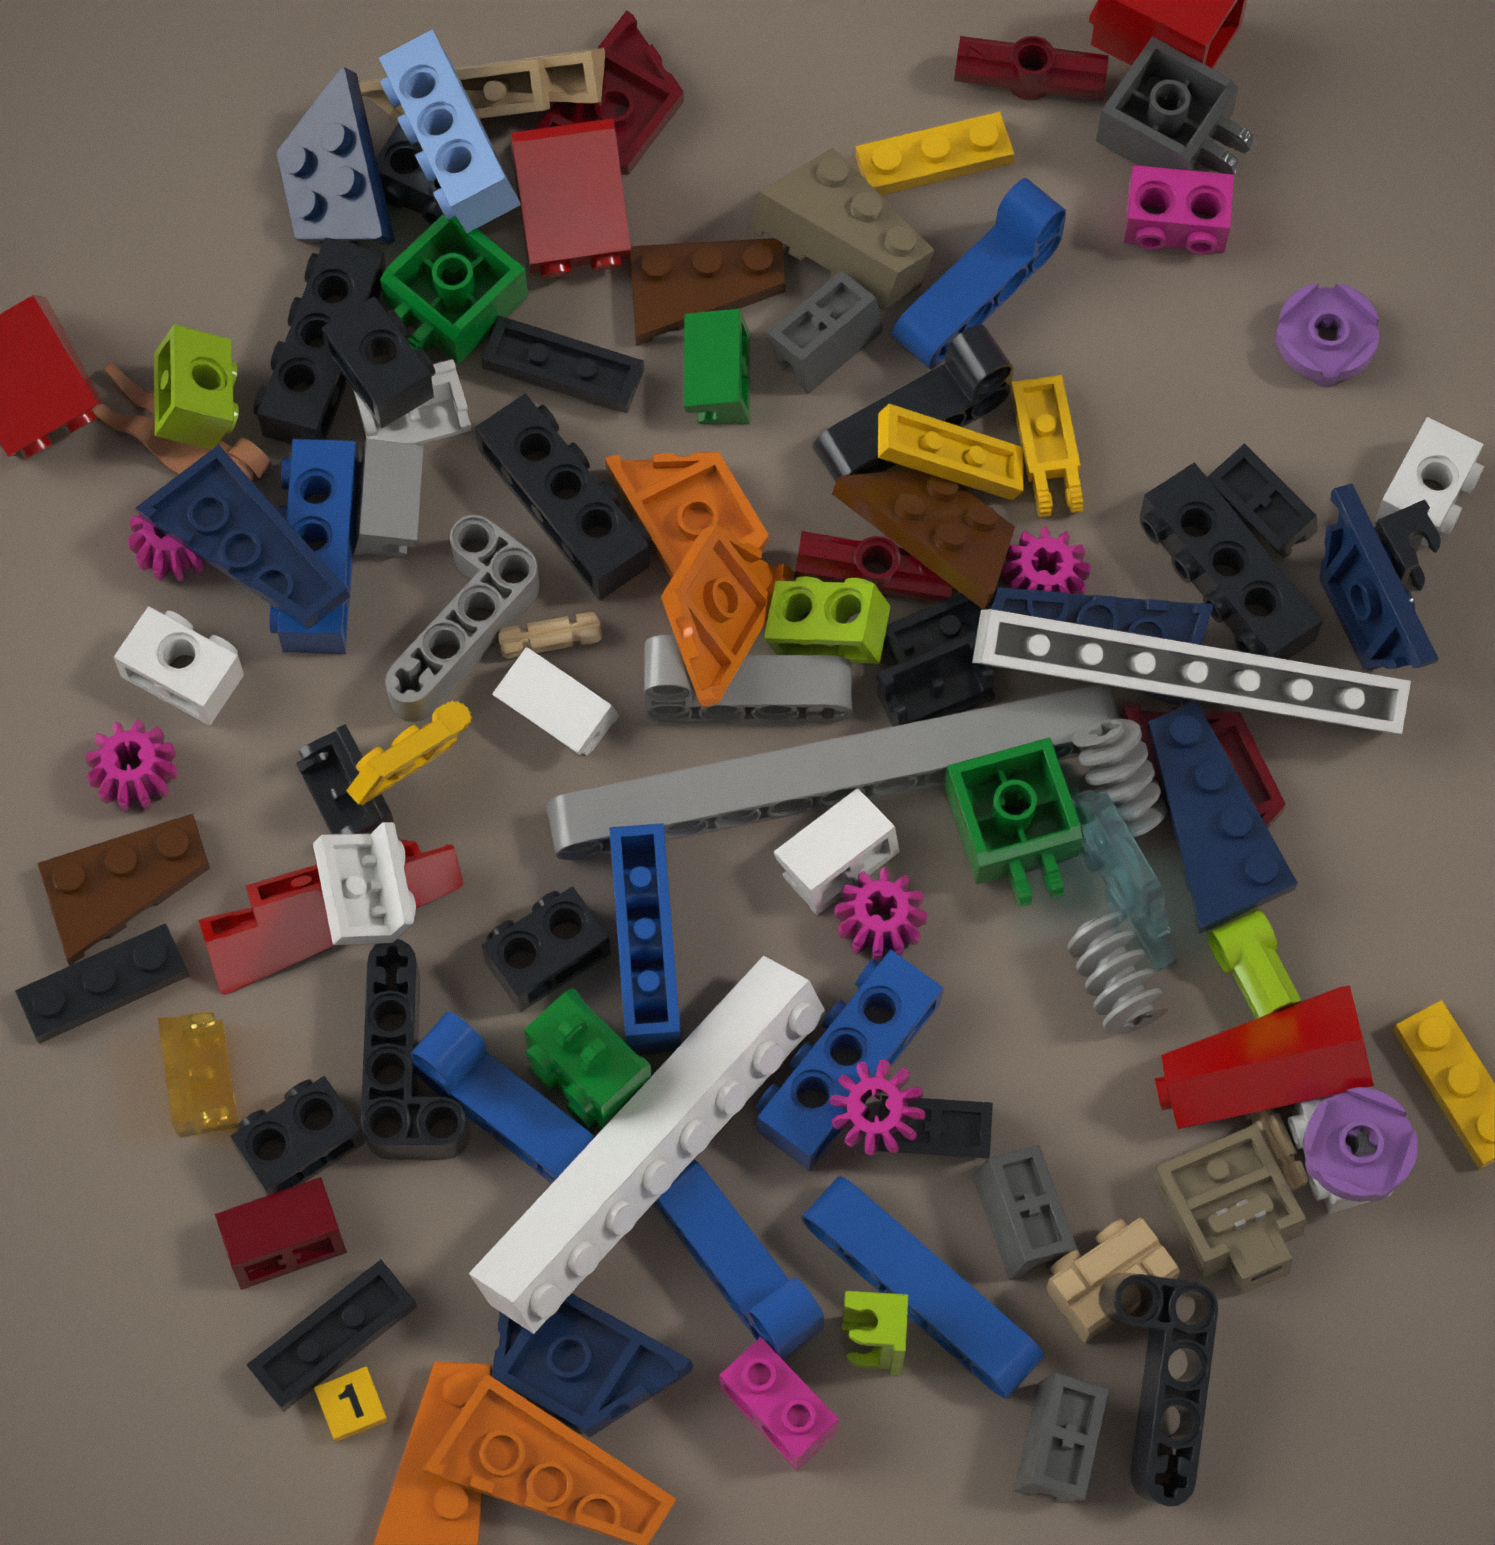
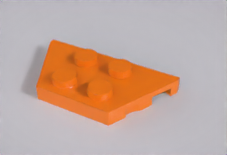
(681, 497)
(719, 607)

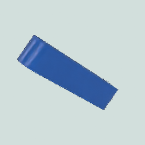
(937, 1296)

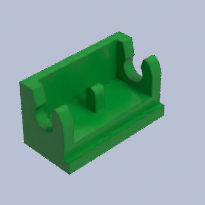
(717, 367)

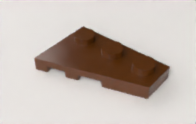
(701, 278)
(115, 880)

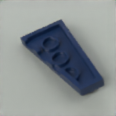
(239, 532)
(1138, 616)
(1219, 832)

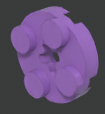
(1327, 306)
(1389, 1133)

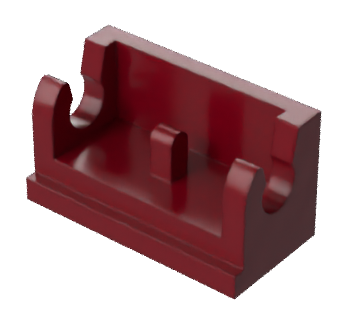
(280, 1233)

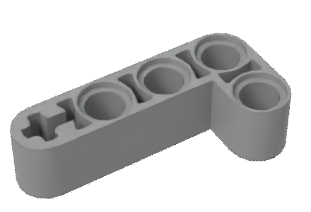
(455, 628)
(761, 691)

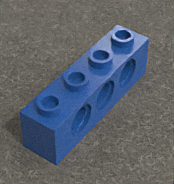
(333, 470)
(645, 938)
(891, 983)

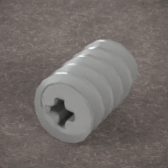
(1122, 771)
(1114, 975)

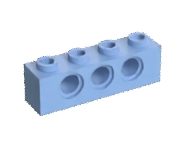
(449, 132)

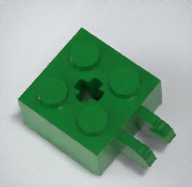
(453, 288)
(1009, 844)
(583, 1061)

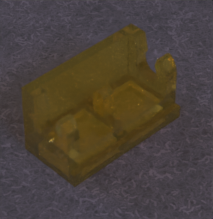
(197, 1074)

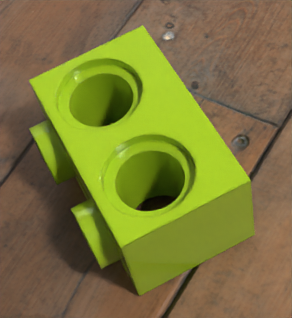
(826, 626)

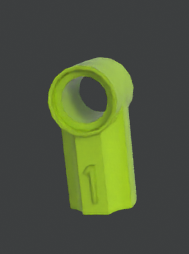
(1248, 952)

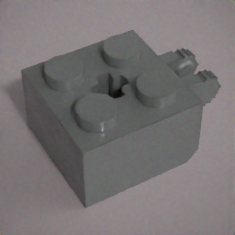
(1172, 113)

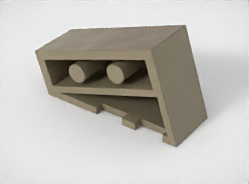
(845, 226)

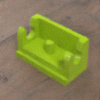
(876, 1322)

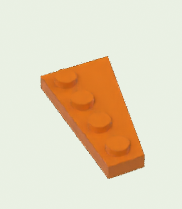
(538, 1463)
(421, 1505)

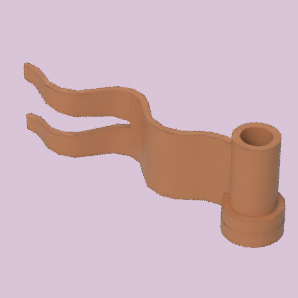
(170, 453)

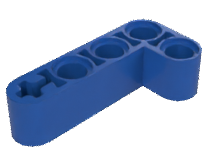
(988, 274)
(457, 1067)
(738, 1263)

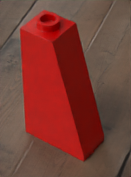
(1268, 1062)

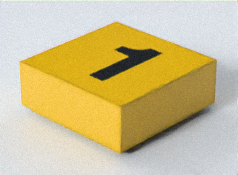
(350, 1404)

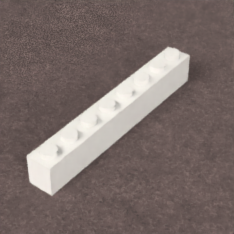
(1191, 671)
(648, 1144)

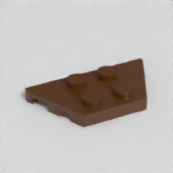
(935, 524)

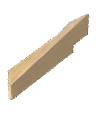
(519, 84)

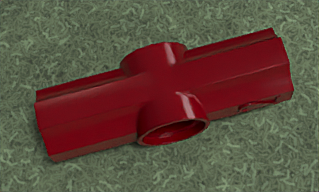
(1002, 66)
(843, 558)

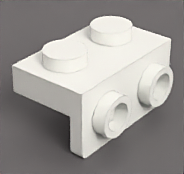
(365, 886)

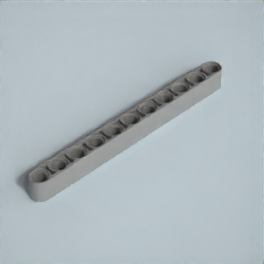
(818, 772)

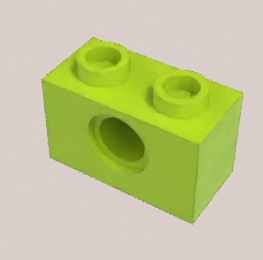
(194, 387)

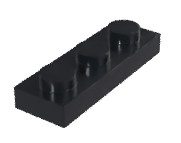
(563, 364)
(102, 983)
(332, 1335)

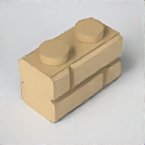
(1080, 1278)

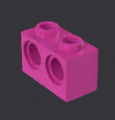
(1178, 196)
(778, 1403)

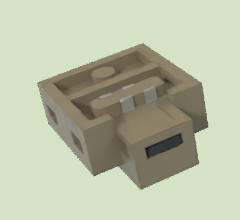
(1233, 1208)

